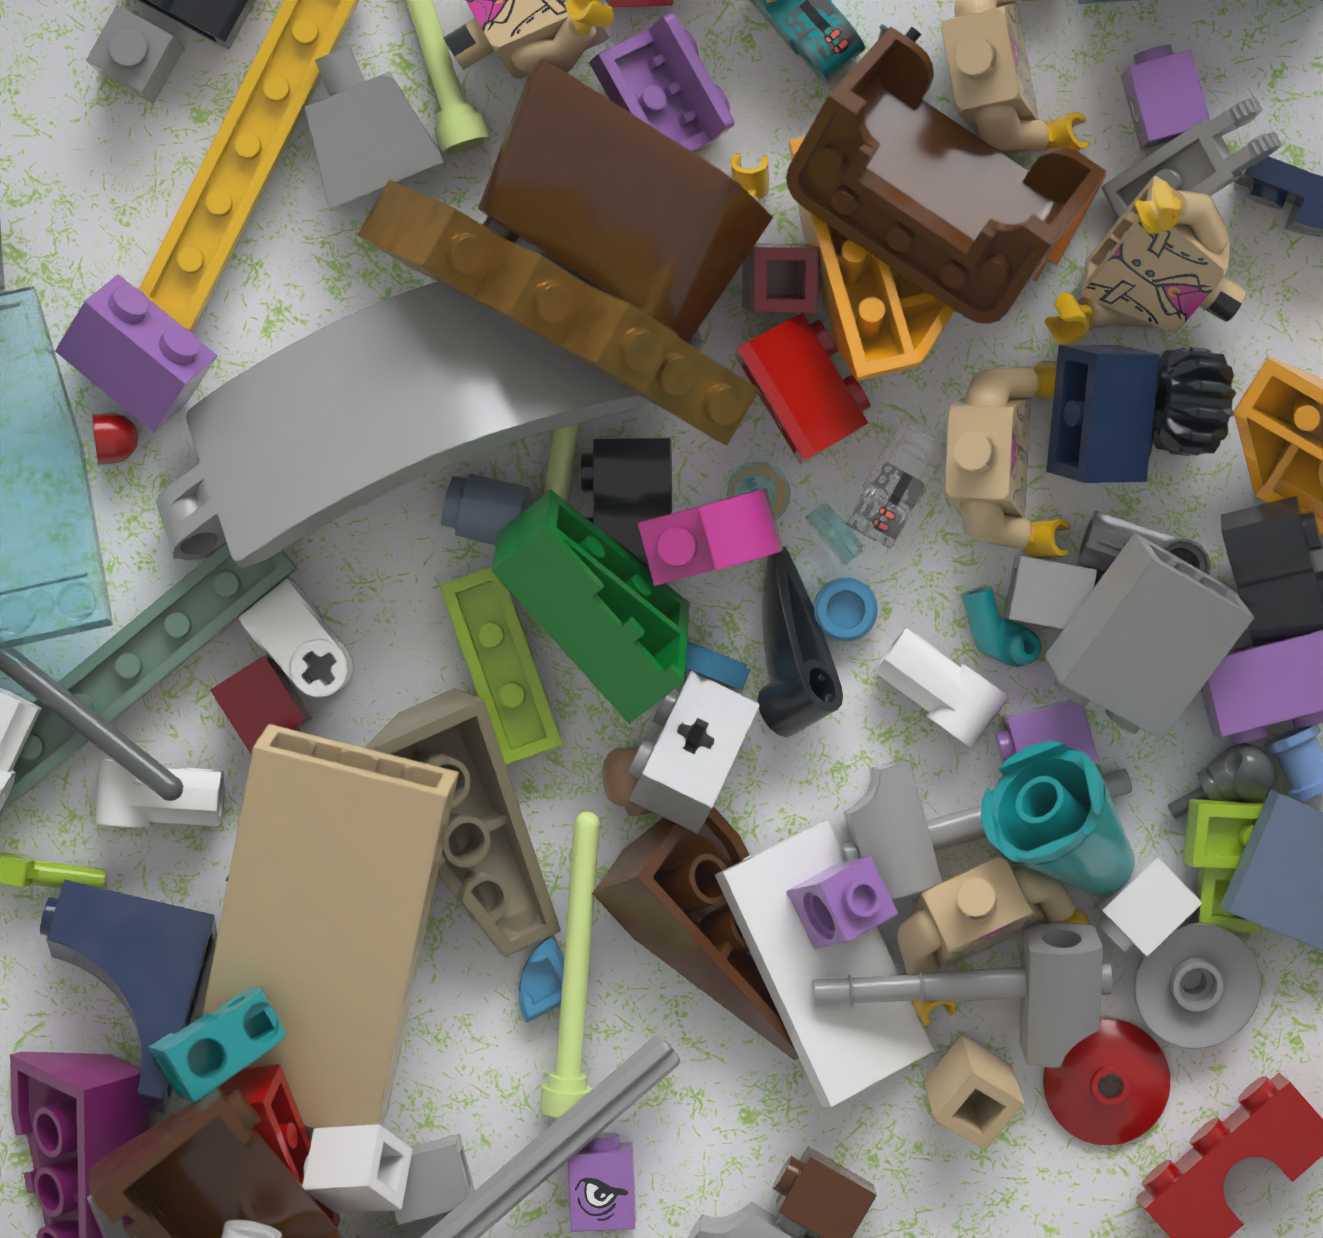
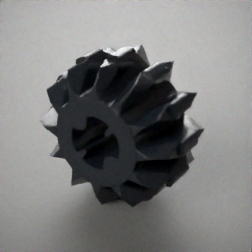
(1192, 401)

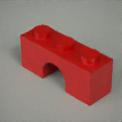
(1269, 1124)

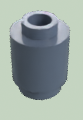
(482, 506)

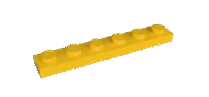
(243, 157)

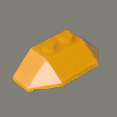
(873, 311)
(1284, 435)

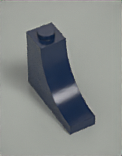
(144, 954)

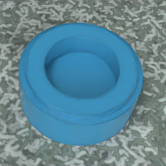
(845, 609)

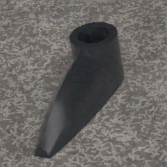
(798, 659)

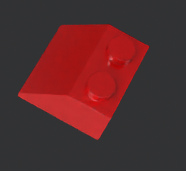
(803, 386)

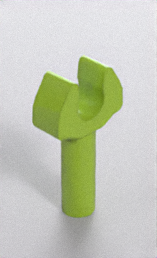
(24, 871)

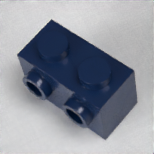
(1103, 413)

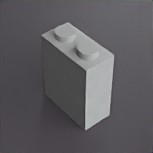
(1147, 638)

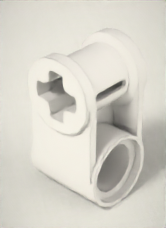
(289, 632)

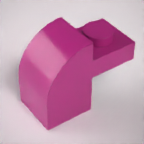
(710, 537)

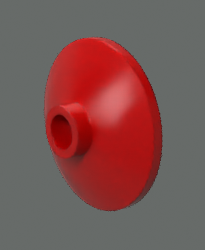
(1114, 1119)

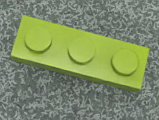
(501, 664)

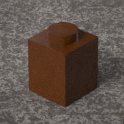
(823, 1195)

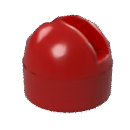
(114, 437)

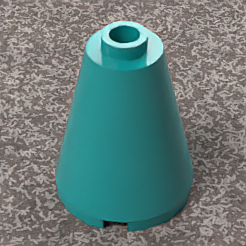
(1059, 814)

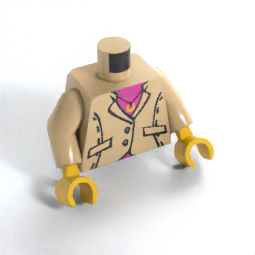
(530, 31)
(995, 80)
(1153, 268)
(991, 459)
(977, 914)

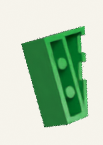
(595, 603)

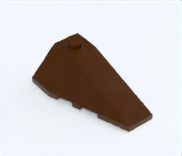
(674, 907)

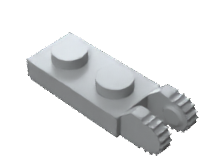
(1196, 159)

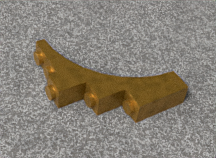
(559, 309)

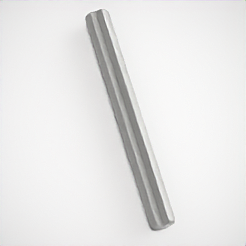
(559, 1142)

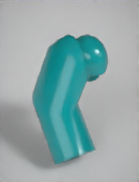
(998, 636)

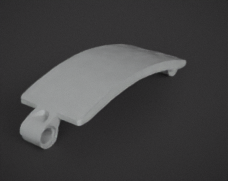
(367, 412)

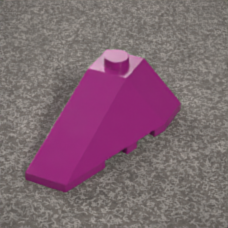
(73, 1117)

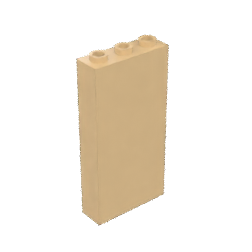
(332, 912)

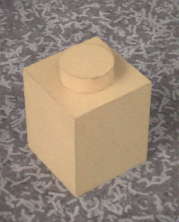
(973, 1092)

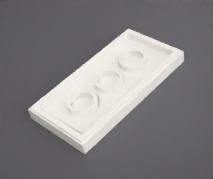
(836, 1043)

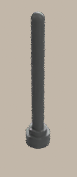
(90, 724)

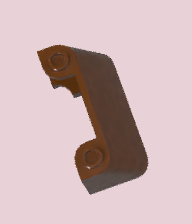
(930, 190)
(619, 202)
(202, 1172)

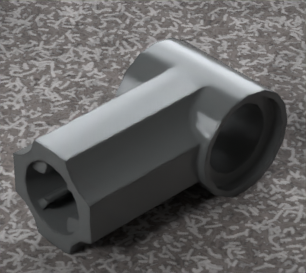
(1108, 535)

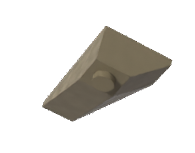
(486, 843)

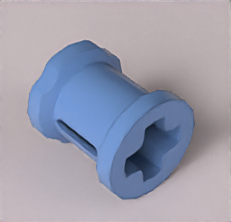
(1300, 760)

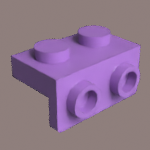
(665, 84)

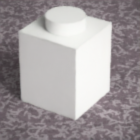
(1146, 907)
(357, 1168)

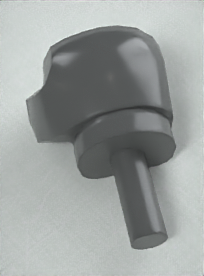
(1235, 775)

